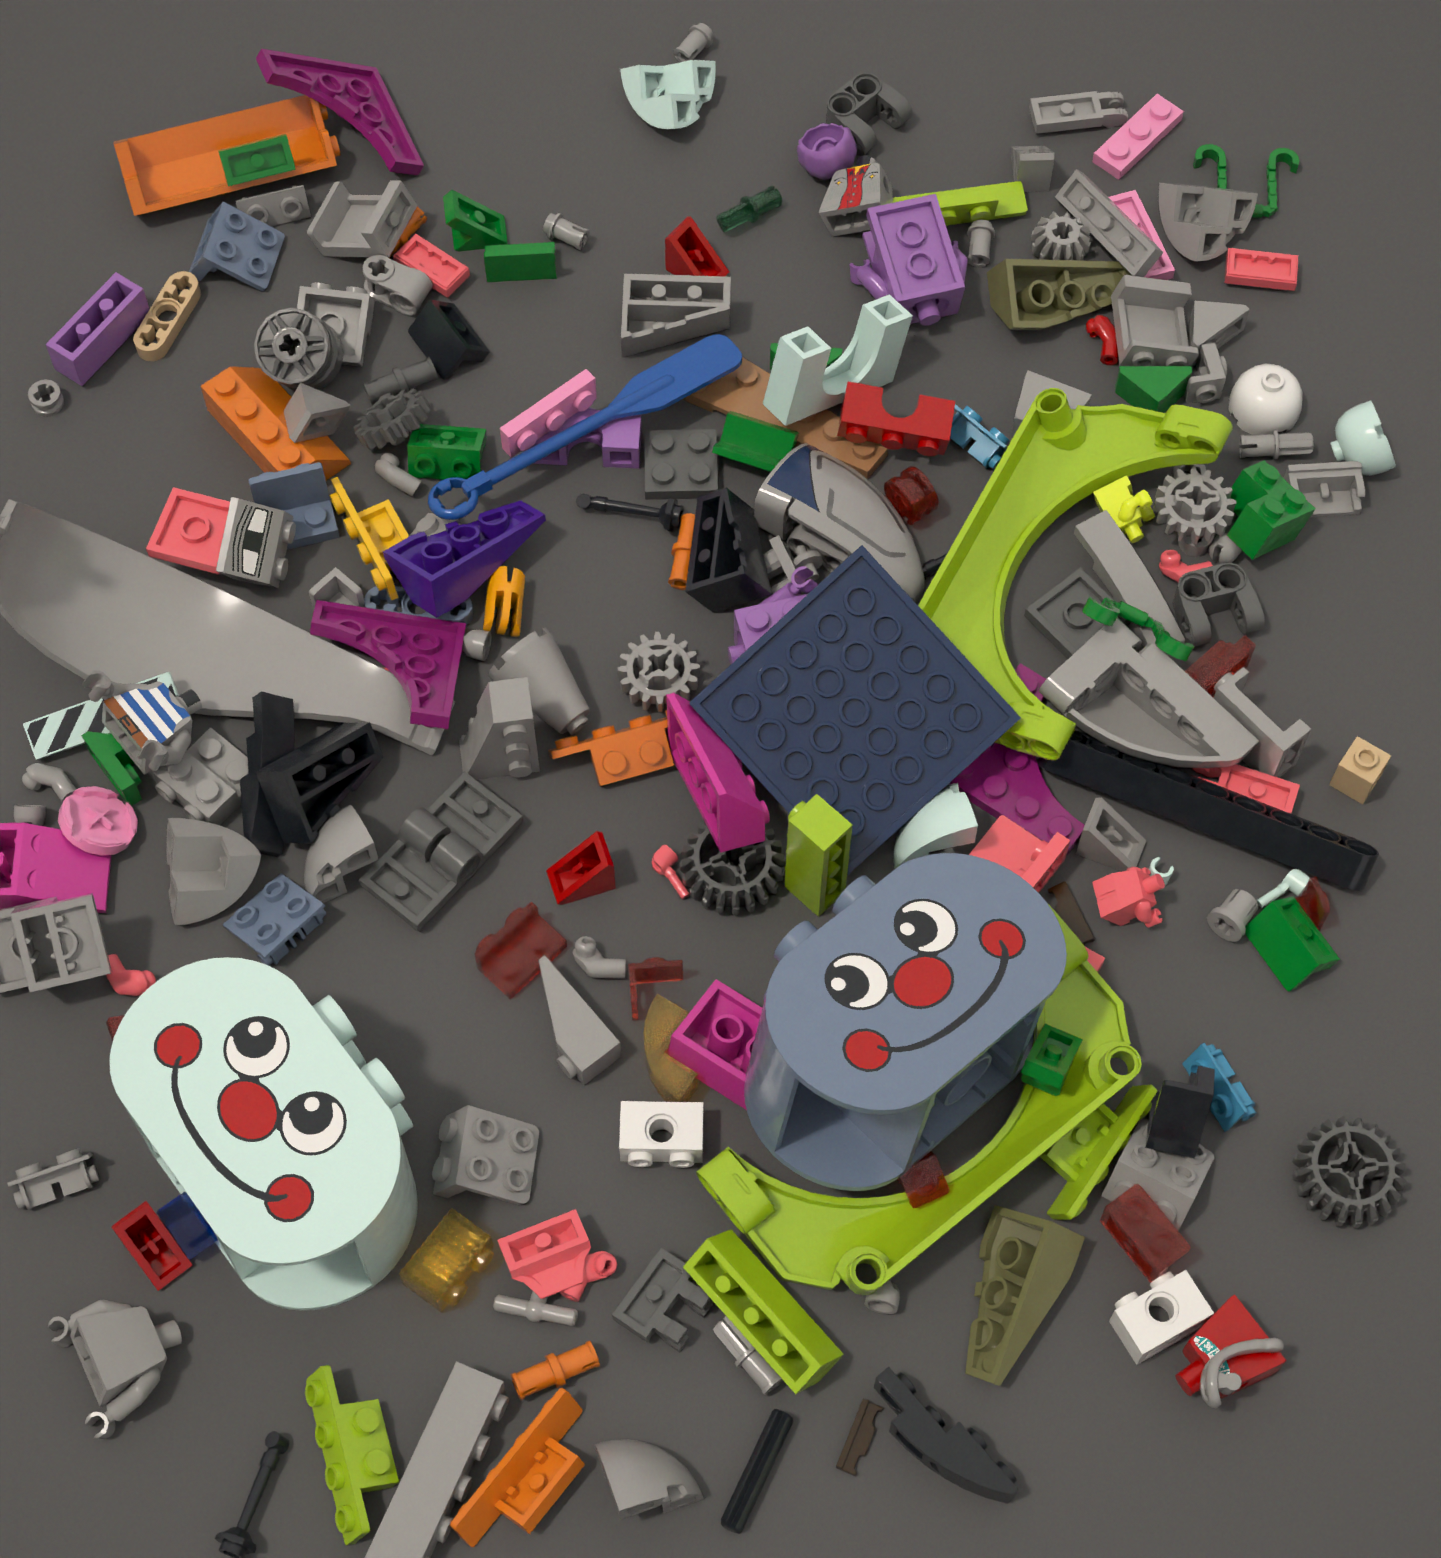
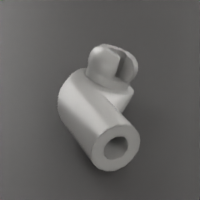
(388, 469)
(48, 775)
(594, 963)

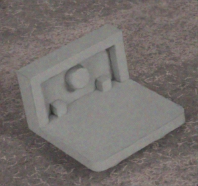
(485, 1155)
(1166, 1177)

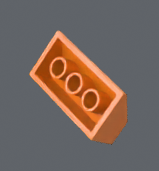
(252, 413)

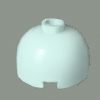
(1363, 440)

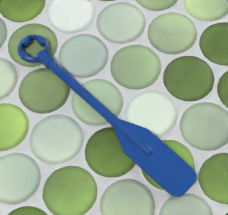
(644, 393)

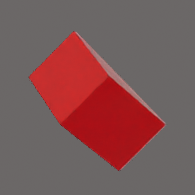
(691, 253)
(583, 871)
(151, 1245)

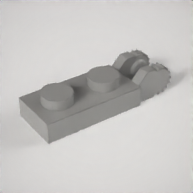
(1077, 111)

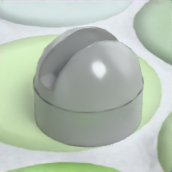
(1223, 549)
(477, 644)
(30, 813)
(884, 1300)

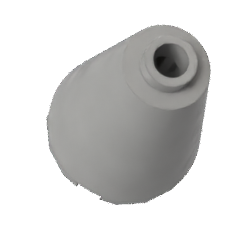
(551, 684)

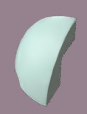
(670, 93)
(938, 825)

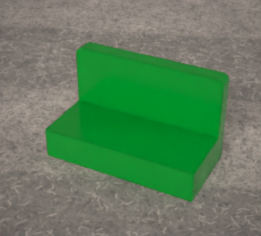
(256, 160)
(520, 262)
(754, 441)
(1290, 942)

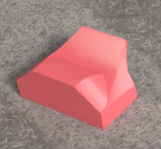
(548, 1254)

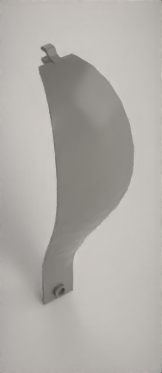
(138, 618)

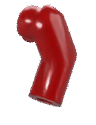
(1102, 327)

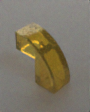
(669, 1077)

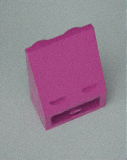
(44, 864)

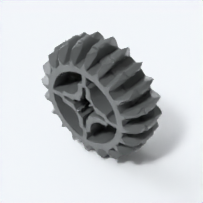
(705, 877)
(1379, 1165)

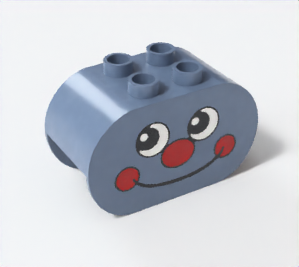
(899, 1017)

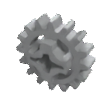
(1194, 505)
(658, 670)

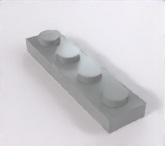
(1109, 224)

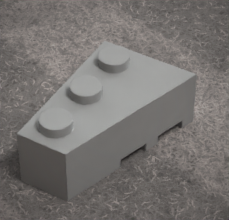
(672, 309)
(502, 733)

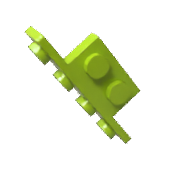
(979, 202)
(1089, 1148)
(353, 1449)

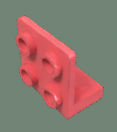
(1022, 851)

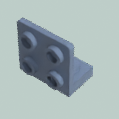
(237, 247)
(302, 494)

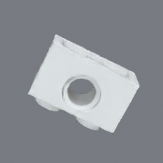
(643, 1118)
(1145, 1335)

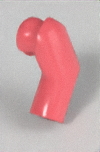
(1174, 568)
(128, 981)
(596, 1267)

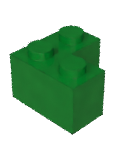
(1267, 509)

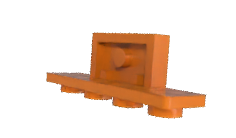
(622, 752)
(528, 1475)

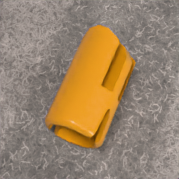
(504, 596)

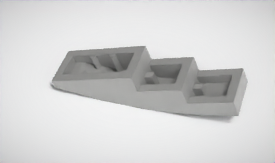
(1125, 574)

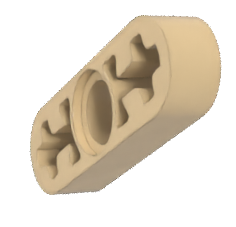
(167, 301)

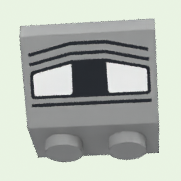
(255, 543)

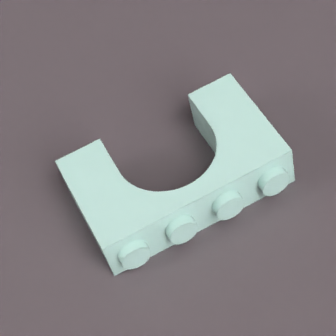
(799, 375)

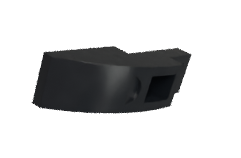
(952, 1455)

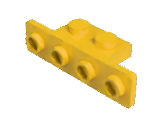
(377, 531)

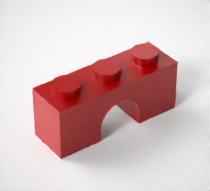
(867, 420)

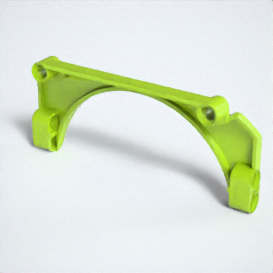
(1047, 469)
(824, 1237)

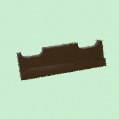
(1070, 912)
(859, 1437)

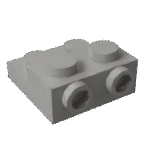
(345, 311)
(205, 779)

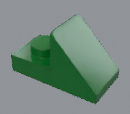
(473, 223)
(115, 764)
(1050, 1060)

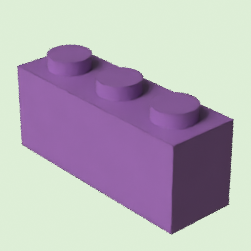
(98, 329)

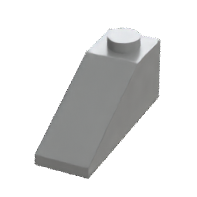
(580, 1036)

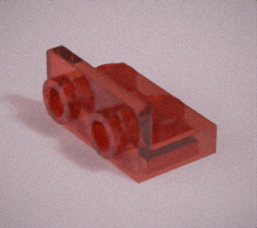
(1219, 661)
(514, 952)
(1144, 1232)

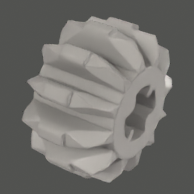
(1060, 238)

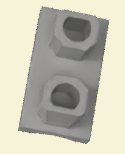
(781, 560)

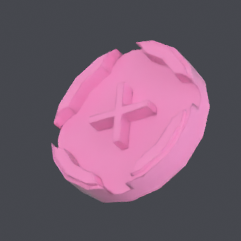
(97, 821)

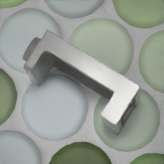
(361, 223)
(1152, 322)
(1276, 749)

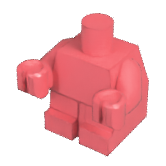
(1129, 896)

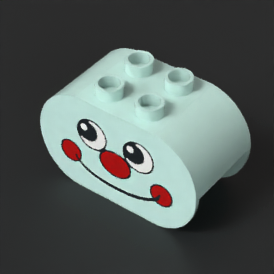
(271, 1128)

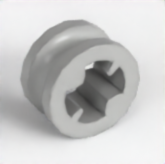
(42, 388)

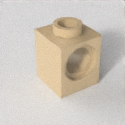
(1360, 770)

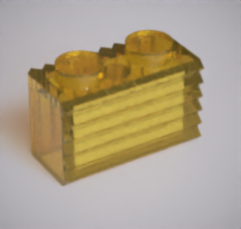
(447, 1261)

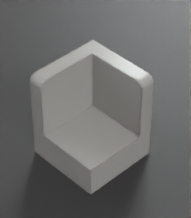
(338, 589)

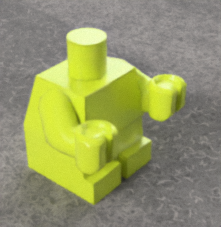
(1122, 506)

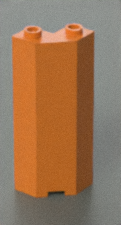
(185, 163)

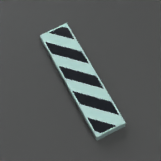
(64, 728)

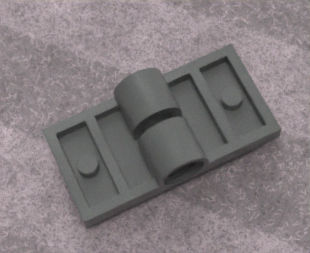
(440, 850)

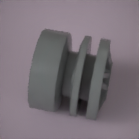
(316, 358)

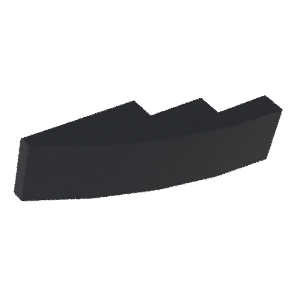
(271, 741)

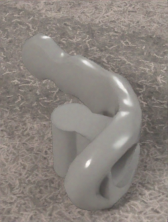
(1214, 1382)

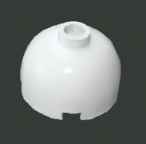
(1266, 400)

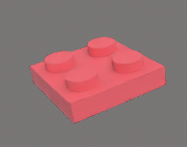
(190, 530)

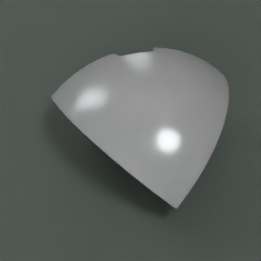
(1203, 218)
(336, 851)
(207, 868)
(645, 1477)

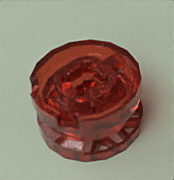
(910, 494)

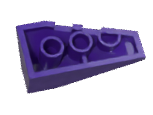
(453, 564)

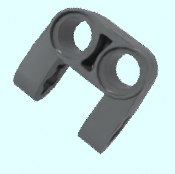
(861, 101)
(1215, 598)

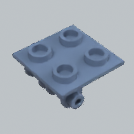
(274, 917)

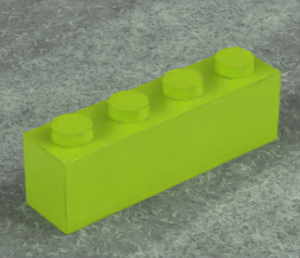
(817, 854)
(763, 1311)

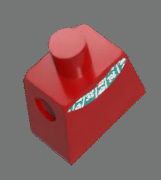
(1228, 1326)

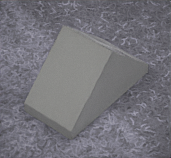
(1032, 167)
(1215, 323)
(313, 413)
(1110, 838)

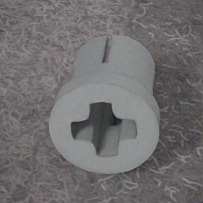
(1233, 915)

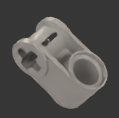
(398, 287)

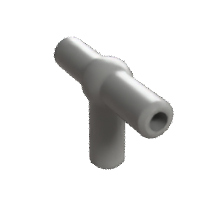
(535, 1309)

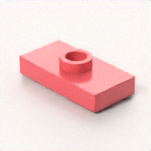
(440, 267)
(1261, 269)

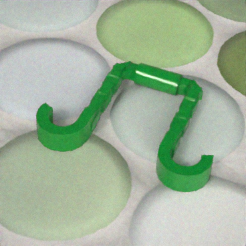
(1278, 155)
(1110, 610)

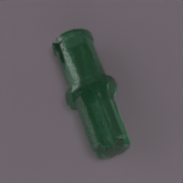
(750, 209)

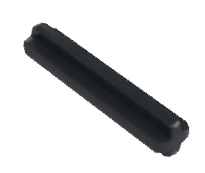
(756, 1471)

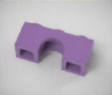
(617, 439)

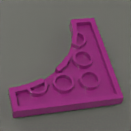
(353, 94)
(414, 648)
(1012, 785)

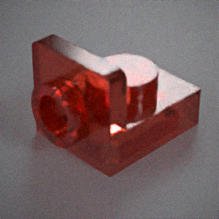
(924, 1181)

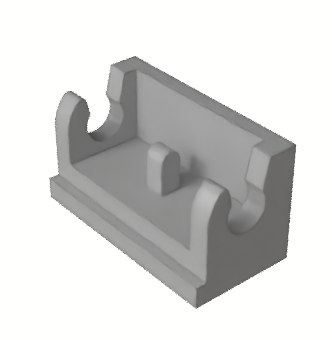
(1329, 487)

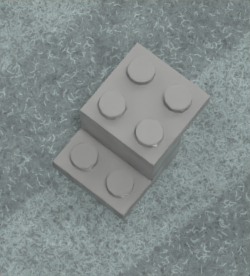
(51, 944)

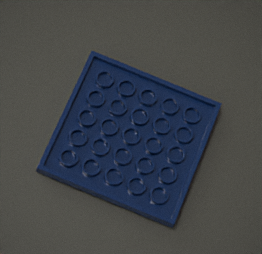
(856, 704)

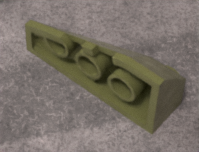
(1050, 292)
(1022, 1277)

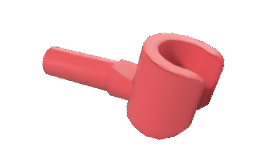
(662, 862)

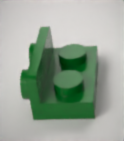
(445, 451)

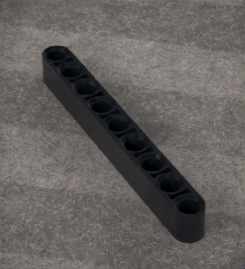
(1216, 811)

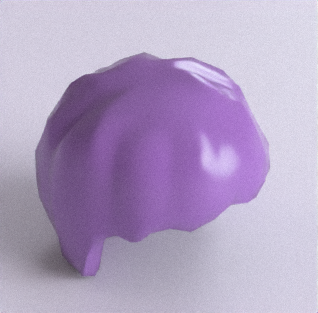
(826, 150)

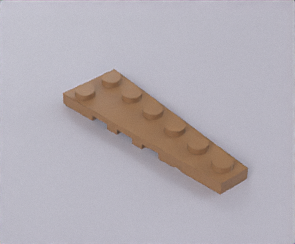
(744, 393)

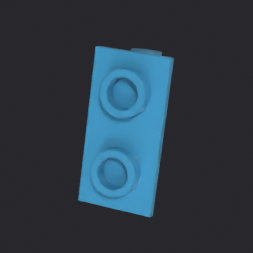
(987, 445)
(1229, 1100)

